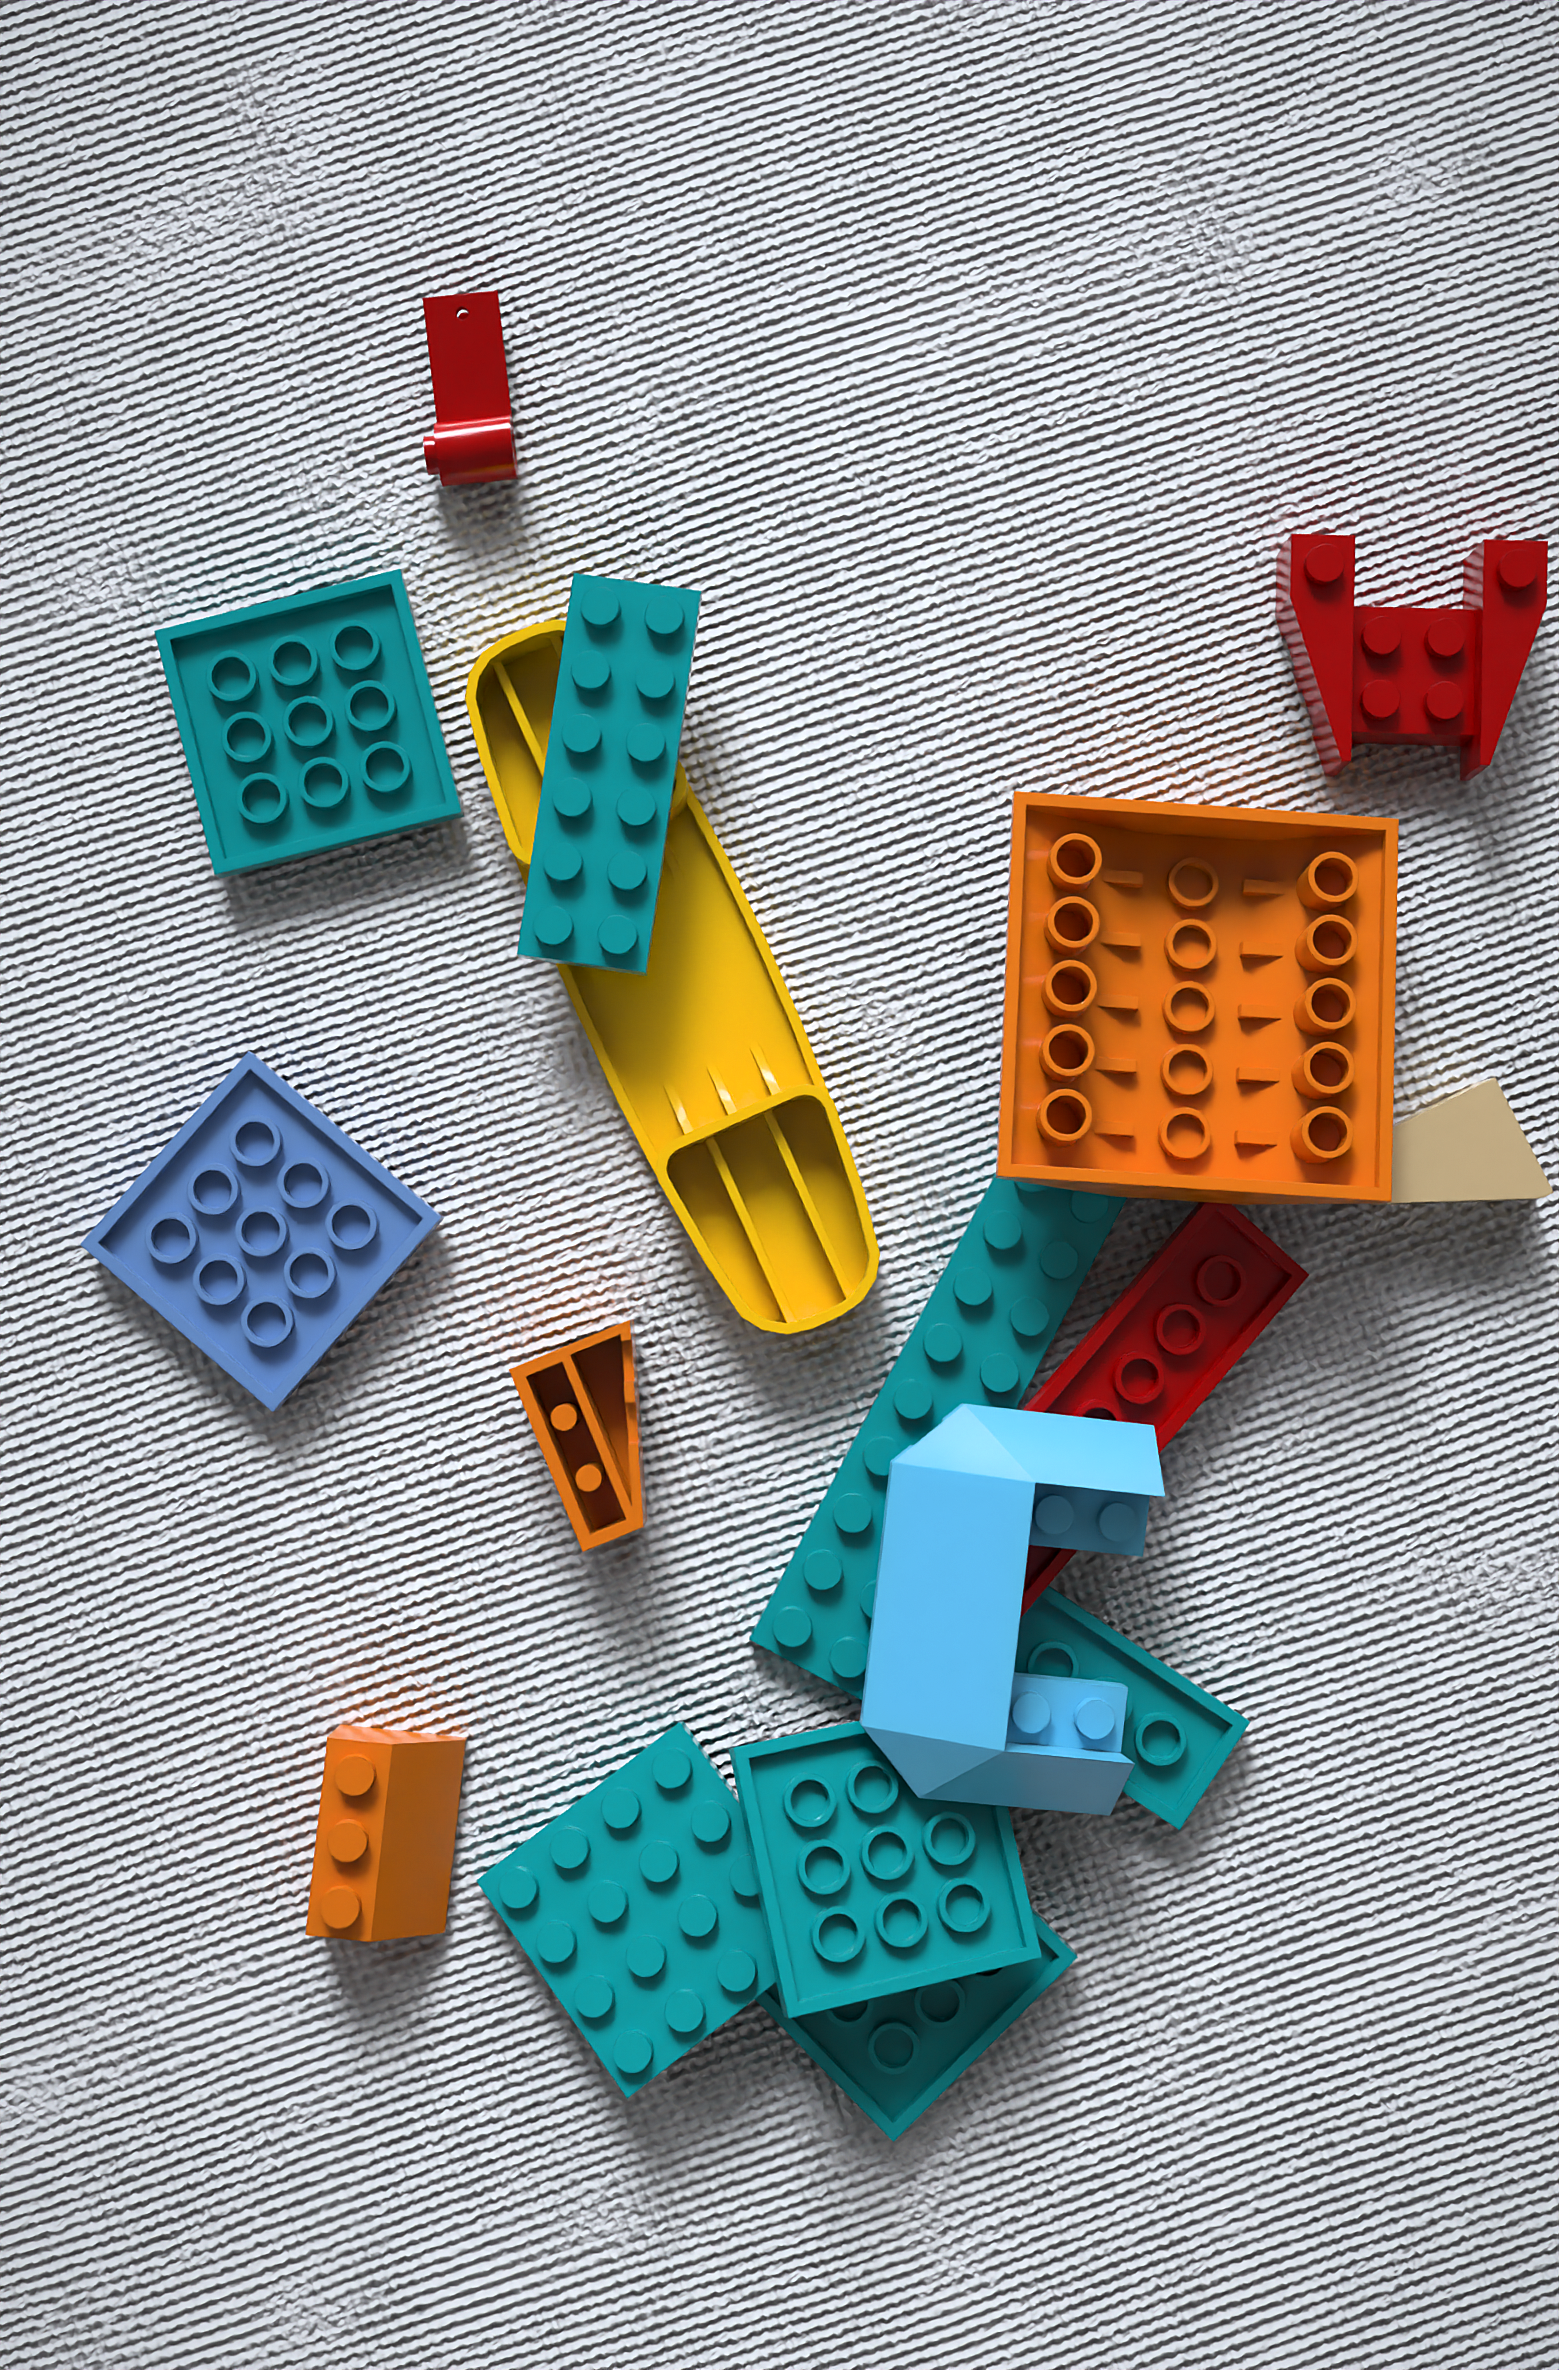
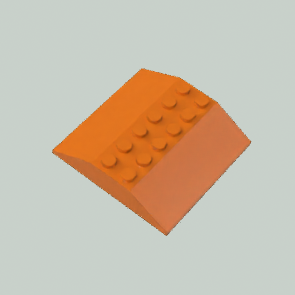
(1199, 1002)

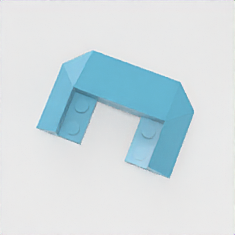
(951, 1602)

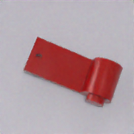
(470, 391)

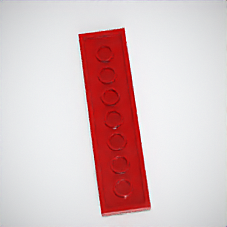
(1169, 1339)

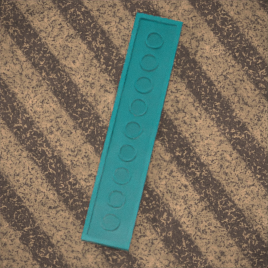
(969, 1346)

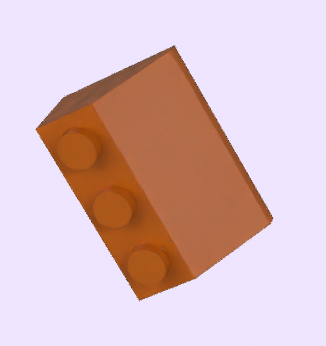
(385, 1834)

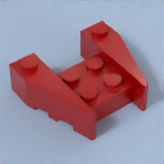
(1407, 669)

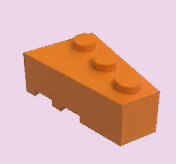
(590, 1430)

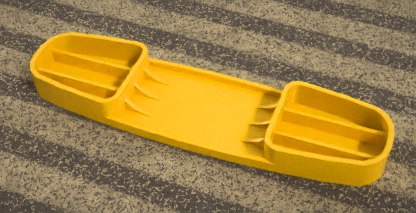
(704, 1043)

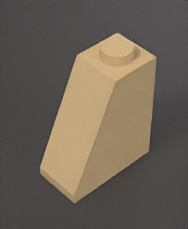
(1465, 1152)

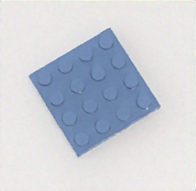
(262, 1231)

